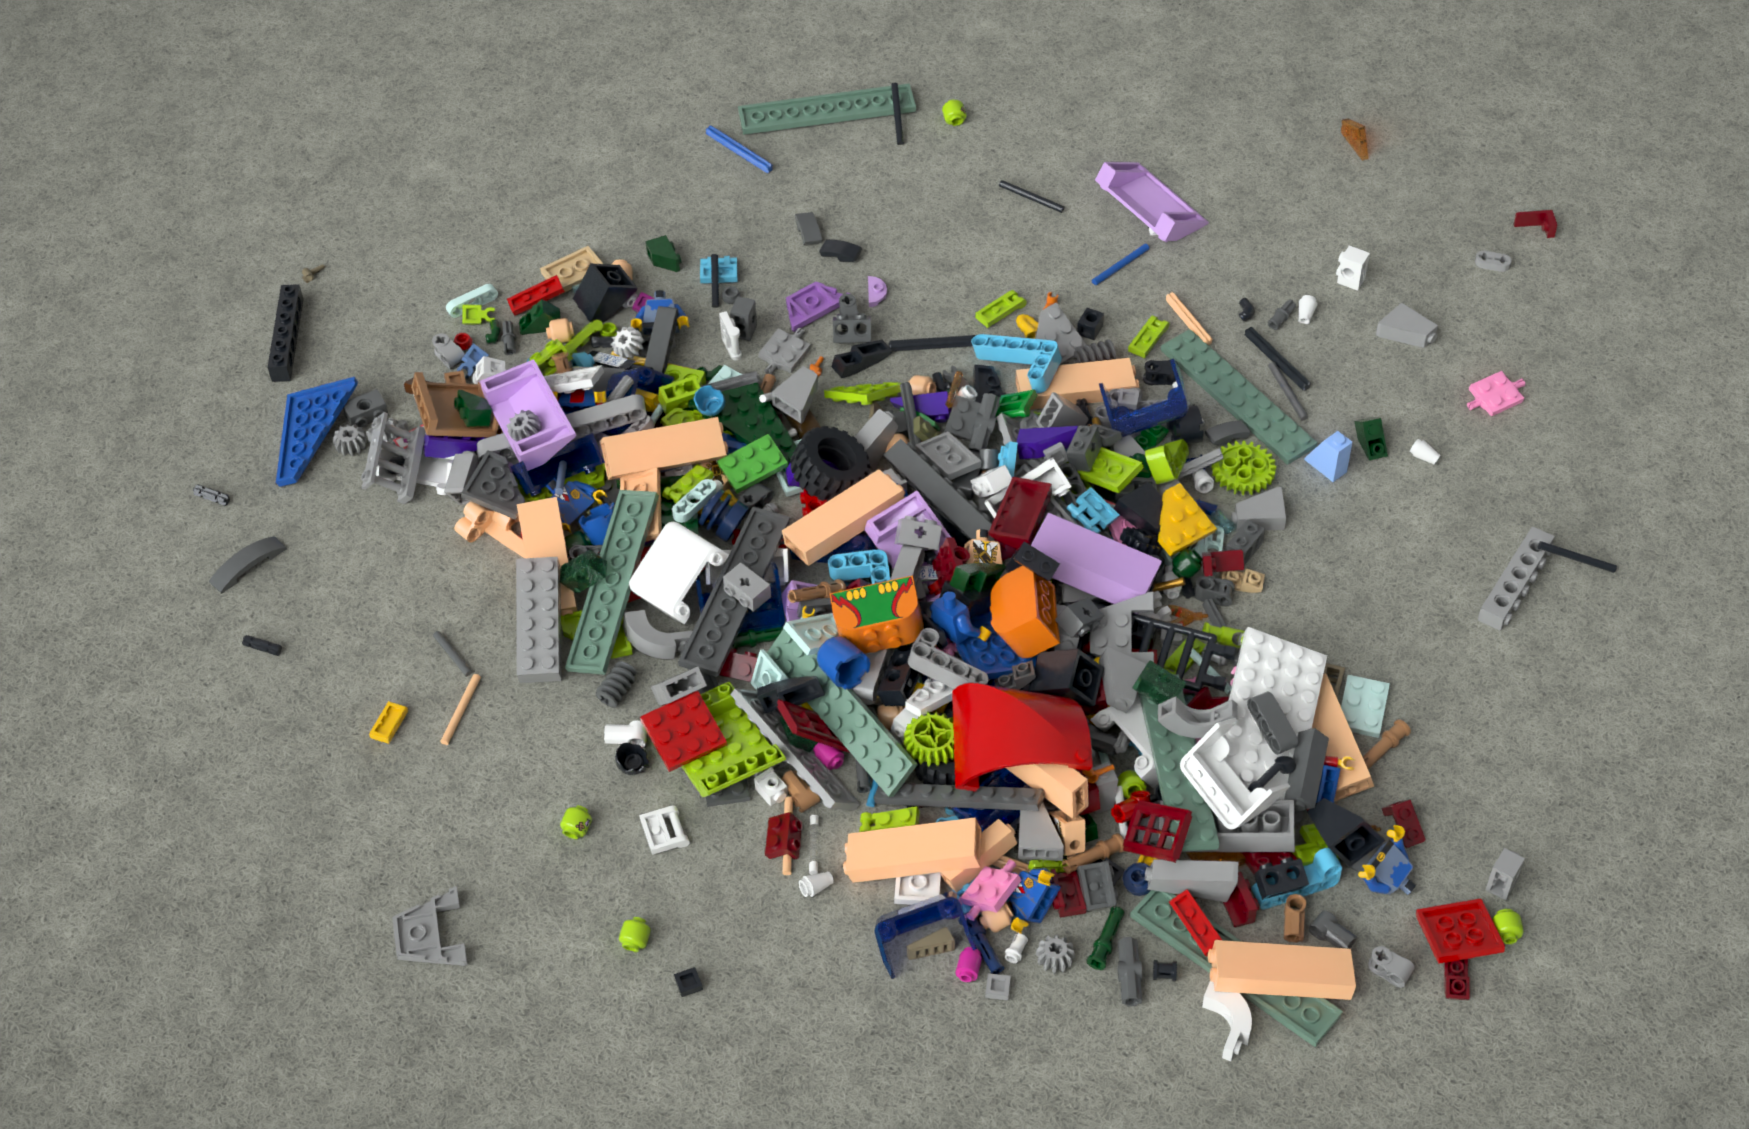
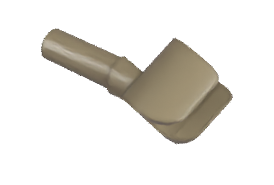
(309, 274)

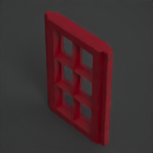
(808, 725)
(1157, 810)

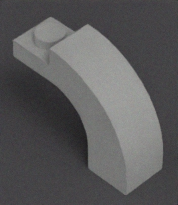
(650, 640)
(1192, 722)

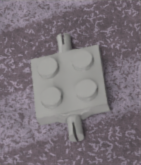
(784, 350)

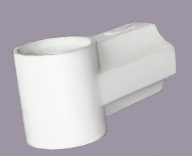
(633, 733)

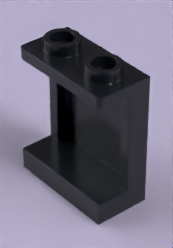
(1033, 560)

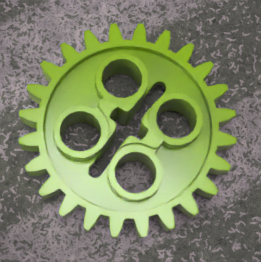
(1244, 468)

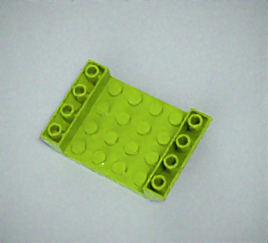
(745, 751)

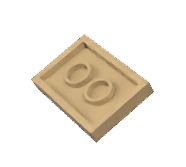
(571, 267)

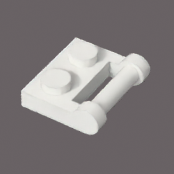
(730, 335)
(657, 832)

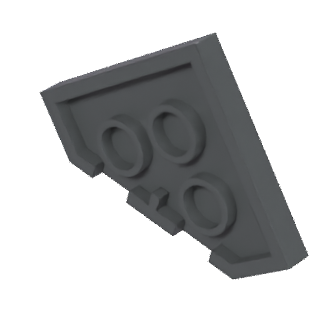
(494, 486)

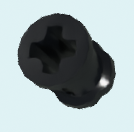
(1164, 970)

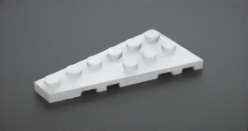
(931, 696)

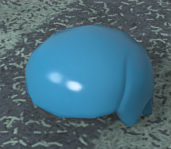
(709, 400)

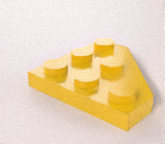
(1182, 521)

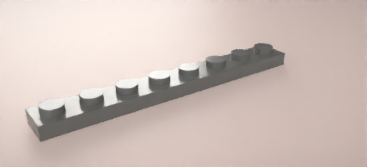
(947, 796)

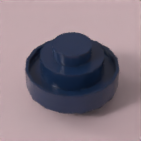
(1135, 880)

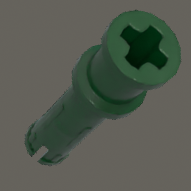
(752, 638)
(1103, 945)

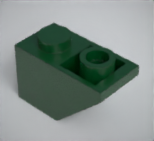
(663, 254)
(538, 318)
(473, 409)
(1371, 437)

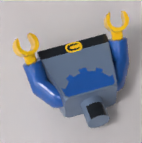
(646, 315)
(1389, 866)

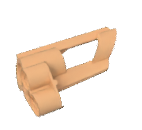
(481, 520)

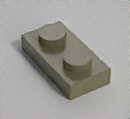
(923, 429)

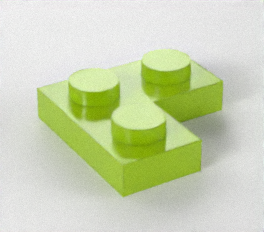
(1313, 844)

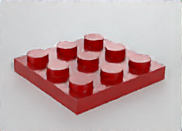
(683, 731)
(1460, 931)

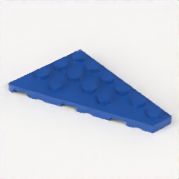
(306, 424)

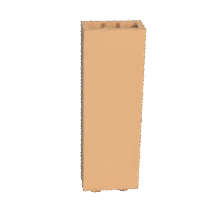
(1083, 380)
(663, 447)
(841, 517)
(545, 537)
(1332, 723)
(1060, 785)
(913, 850)
(1282, 969)

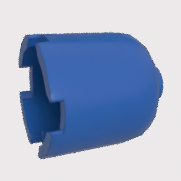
(597, 523)
(842, 662)

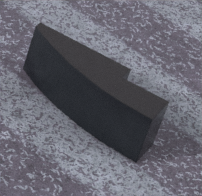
(860, 358)
(793, 690)

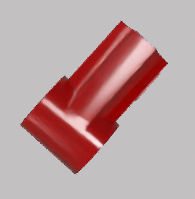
(1123, 811)

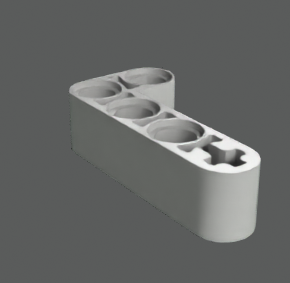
(939, 665)

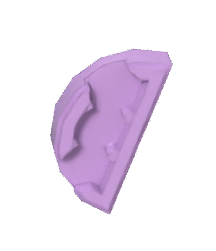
(877, 290)

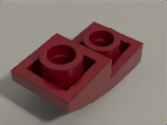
(1456, 980)

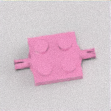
(1496, 393)
(990, 889)

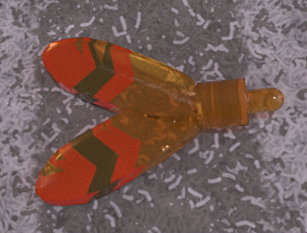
(1185, 615)

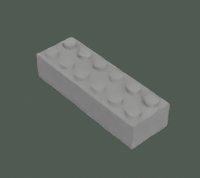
(538, 620)
(1267, 832)

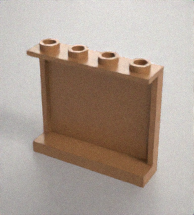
(438, 412)

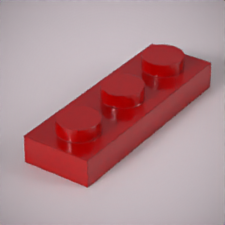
(528, 298)
(1195, 921)

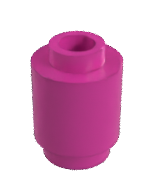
(829, 756)
(968, 964)

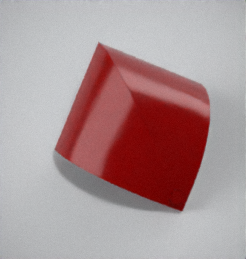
(1015, 728)

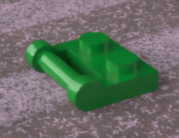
(1016, 404)

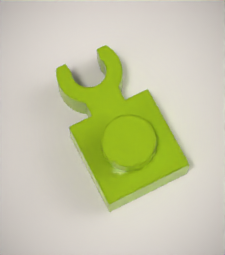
(474, 314)

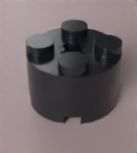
(1187, 427)

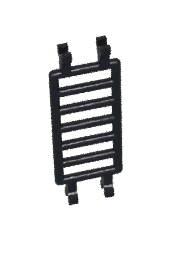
(1212, 648)

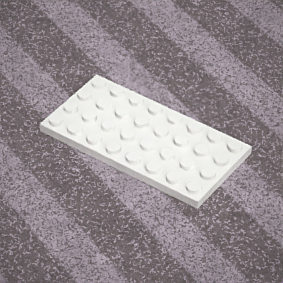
(1295, 681)

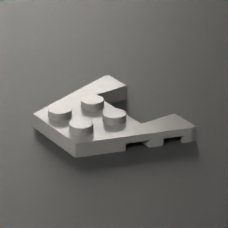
(1117, 627)
(419, 935)

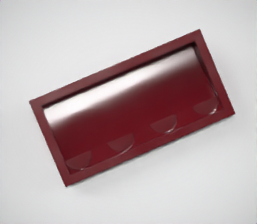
(1021, 512)

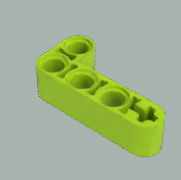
(1167, 460)

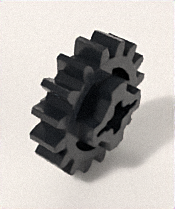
(1141, 540)

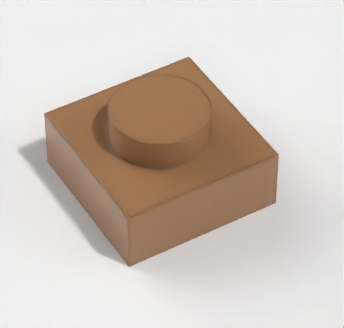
(455, 377)

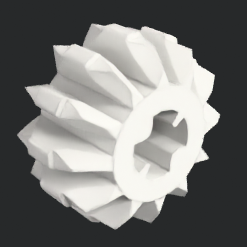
(627, 342)

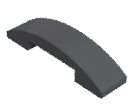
(244, 560)

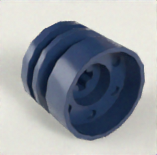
(723, 515)

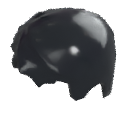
(631, 759)

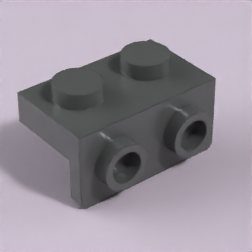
(1097, 885)

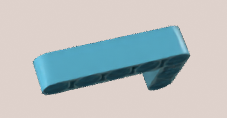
(1042, 354)
(860, 565)

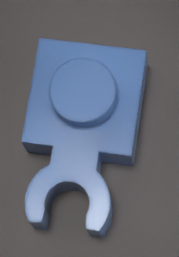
(471, 359)

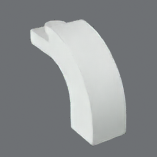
(1236, 1012)

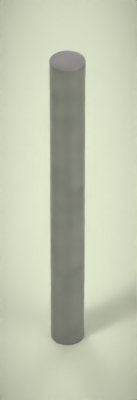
(1287, 390)

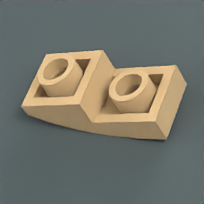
(1248, 581)

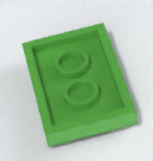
(752, 463)

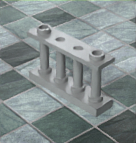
(411, 455)

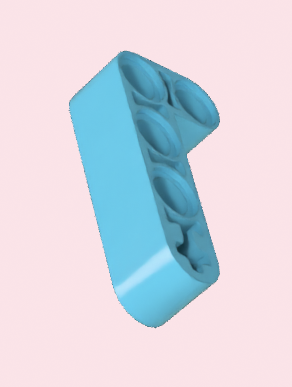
(1321, 875)

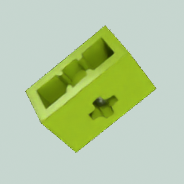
(677, 394)

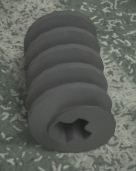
(1095, 352)
(616, 684)

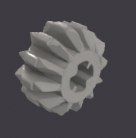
(523, 425)
(349, 439)
(1055, 953)

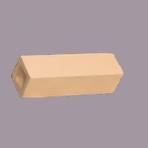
(995, 842)

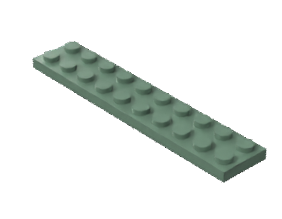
(823, 109)
(1239, 396)
(609, 597)
(848, 719)
(1174, 786)
(1305, 1016)

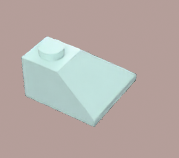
(766, 671)

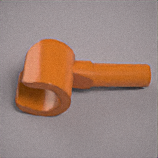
(1051, 300)
(815, 367)
(1093, 775)

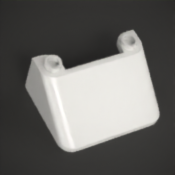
(431, 470)
(672, 569)
(1134, 727)

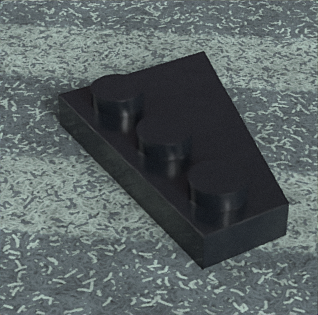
(986, 381)

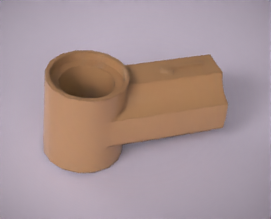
(800, 791)
(1294, 919)

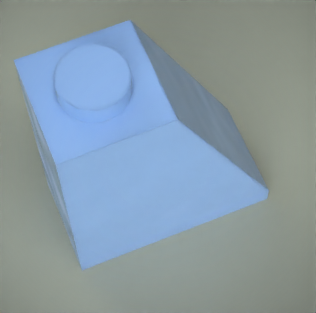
(1331, 456)

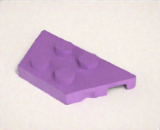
(811, 304)

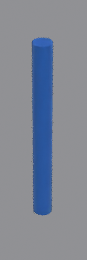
(1120, 264)

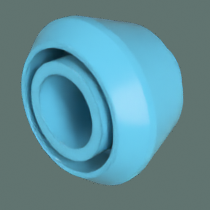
(582, 360)

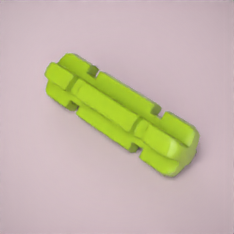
(1049, 864)

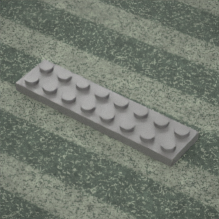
(808, 766)

